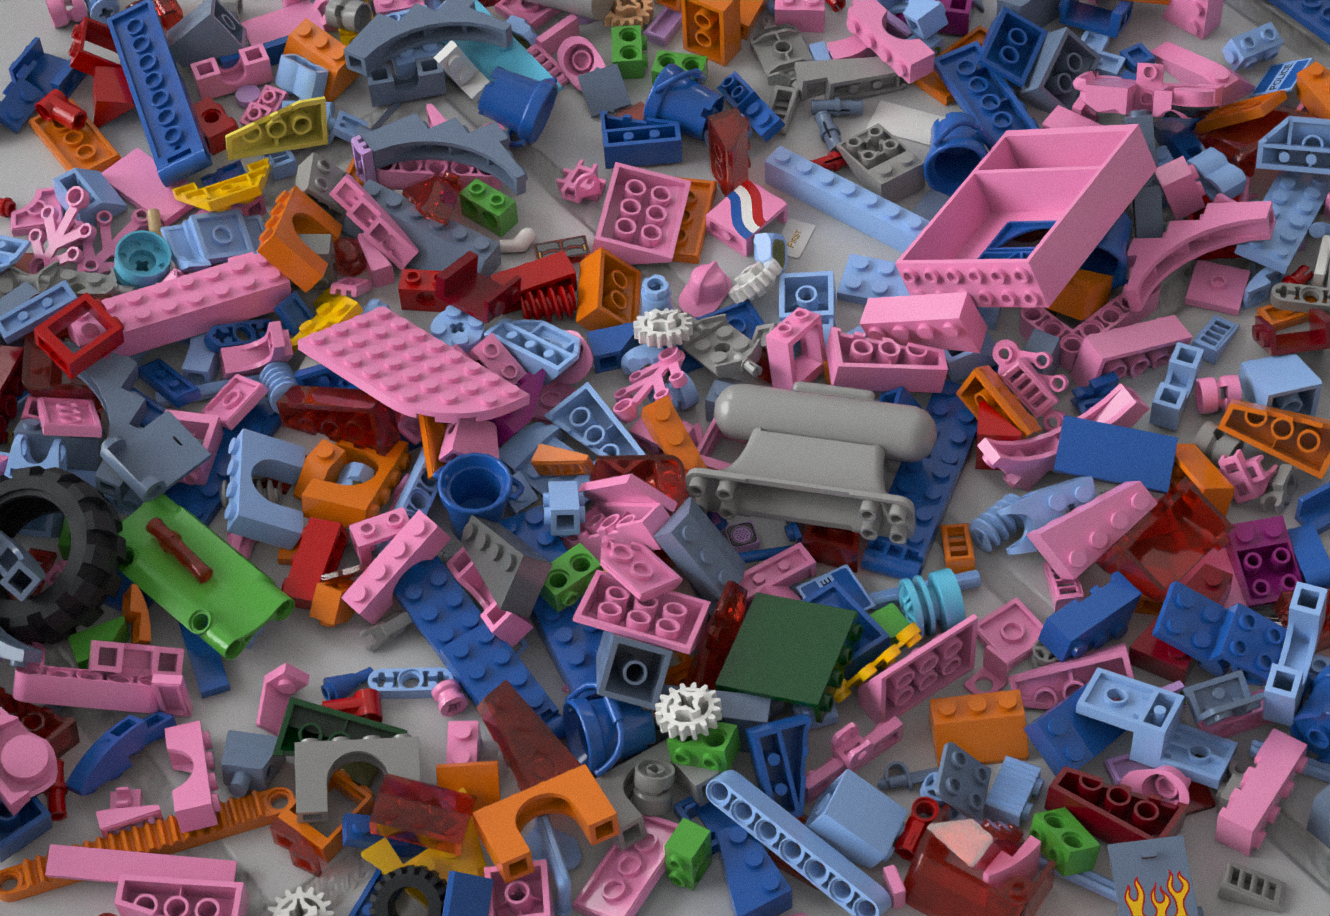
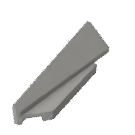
(846, 78)

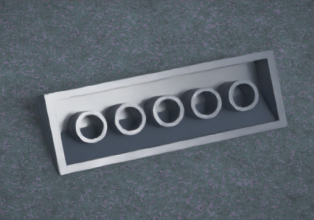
(436, 242)

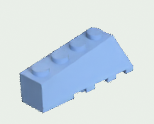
(593, 424)

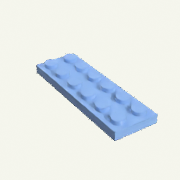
(1295, 204)
(878, 278)

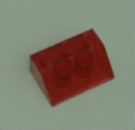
(729, 149)
(422, 814)
(978, 840)

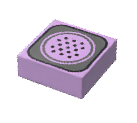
(742, 536)

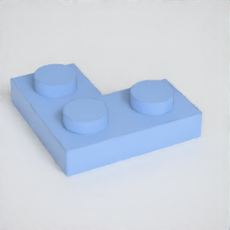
(1109, 63)

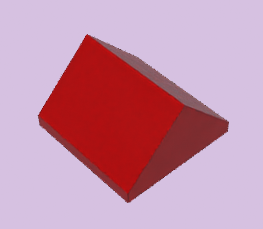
(110, 94)
(995, 427)

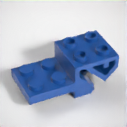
(1220, 634)

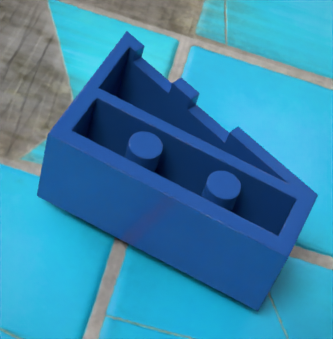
(640, 141)
(1092, 621)
(779, 760)

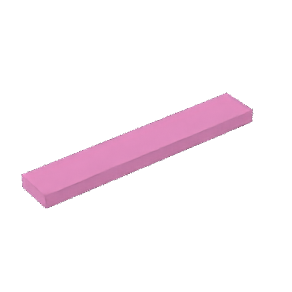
(107, 865)

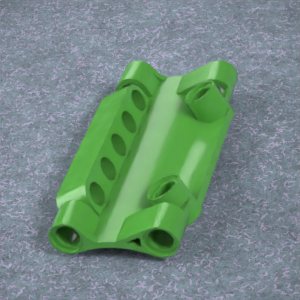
(233, 601)

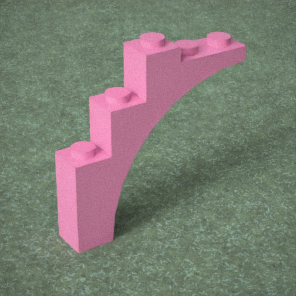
(1185, 240)
(1030, 459)

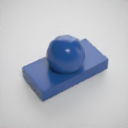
(293, 313)

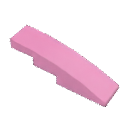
(374, 221)

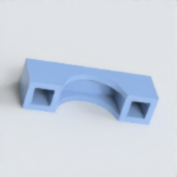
(922, 16)

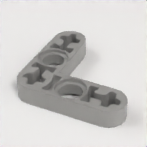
(1291, 290)

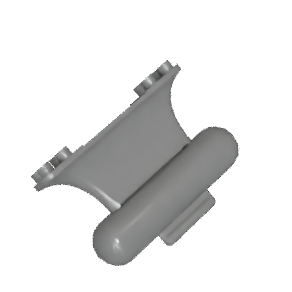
(815, 458)

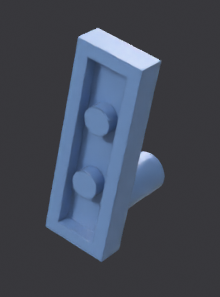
(35, 311)

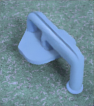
(561, 854)

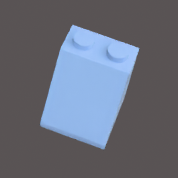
(1281, 383)
(857, 820)

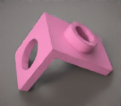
(994, 669)

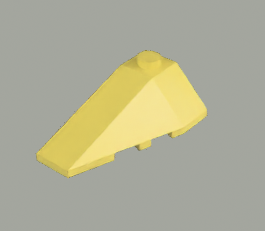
(290, 128)

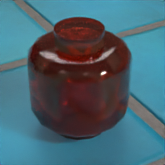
(349, 257)

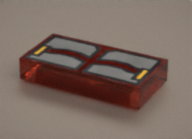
(574, 247)

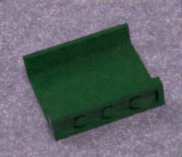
(791, 652)

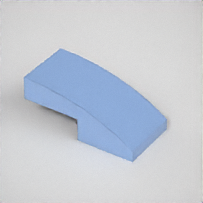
(1259, 287)

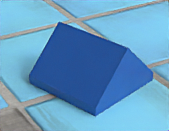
(467, 895)

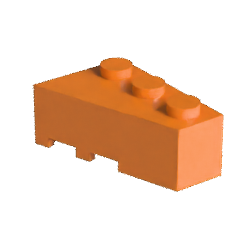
(1083, 295)
(1193, 464)

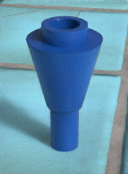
(342, 685)

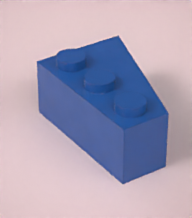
(751, 875)

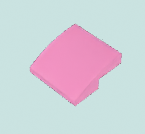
(1022, 864)

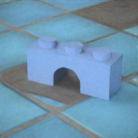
(1178, 386)

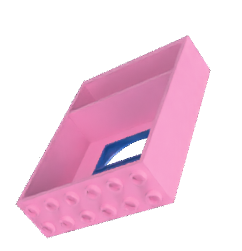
(1029, 181)

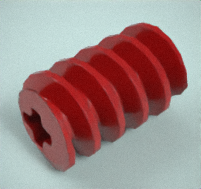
(549, 304)

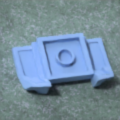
(212, 238)
(521, 447)

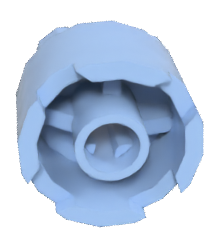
(458, 328)

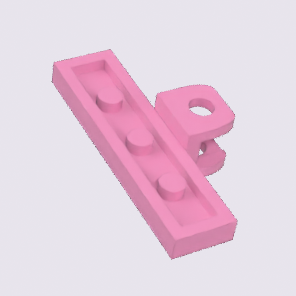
(852, 753)

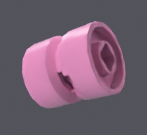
(60, 15)
(1208, 394)

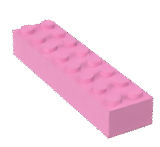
(189, 305)

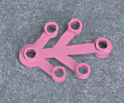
(59, 237)
(108, 244)
(1014, 354)
(670, 360)

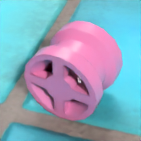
(449, 697)

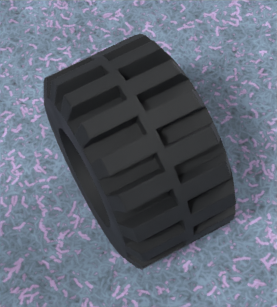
(409, 876)

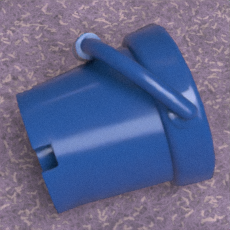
(683, 99)
(518, 104)
(954, 151)
(1111, 253)
(476, 487)
(1313, 718)
(605, 729)

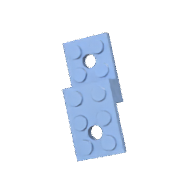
(1156, 725)

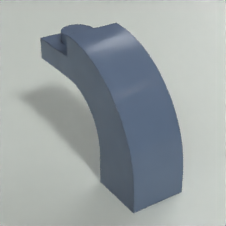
(19, 569)

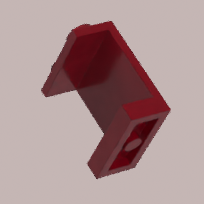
(473, 292)
(1315, 339)

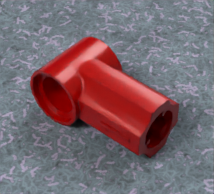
(57, 107)
(365, 704)
(916, 827)

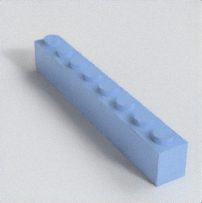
(843, 199)

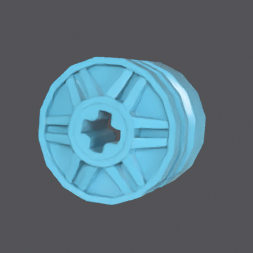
(142, 259)
(936, 602)

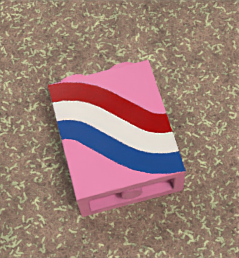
(744, 215)

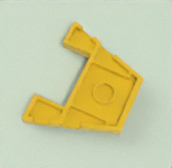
(228, 192)
(330, 311)
(470, 862)

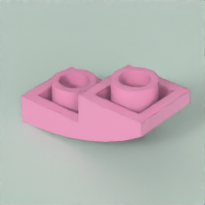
(268, 102)

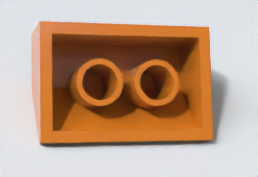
(712, 29)
(324, 50)
(607, 291)
(988, 386)
(981, 725)

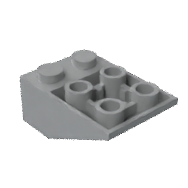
(883, 163)

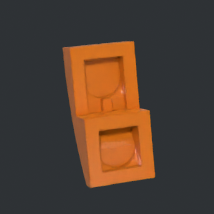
(136, 612)

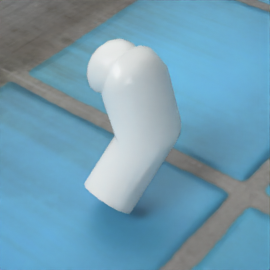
(520, 243)

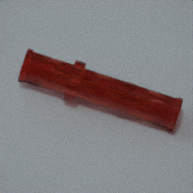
(172, 543)

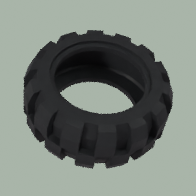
(92, 560)

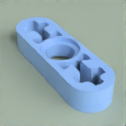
(389, 675)

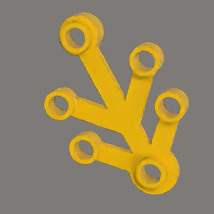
(908, 636)

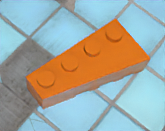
(1314, 90)
(1281, 433)

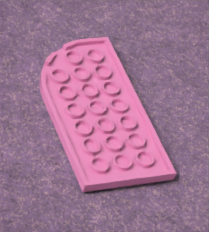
(411, 369)

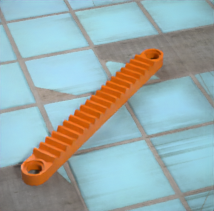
(157, 838)

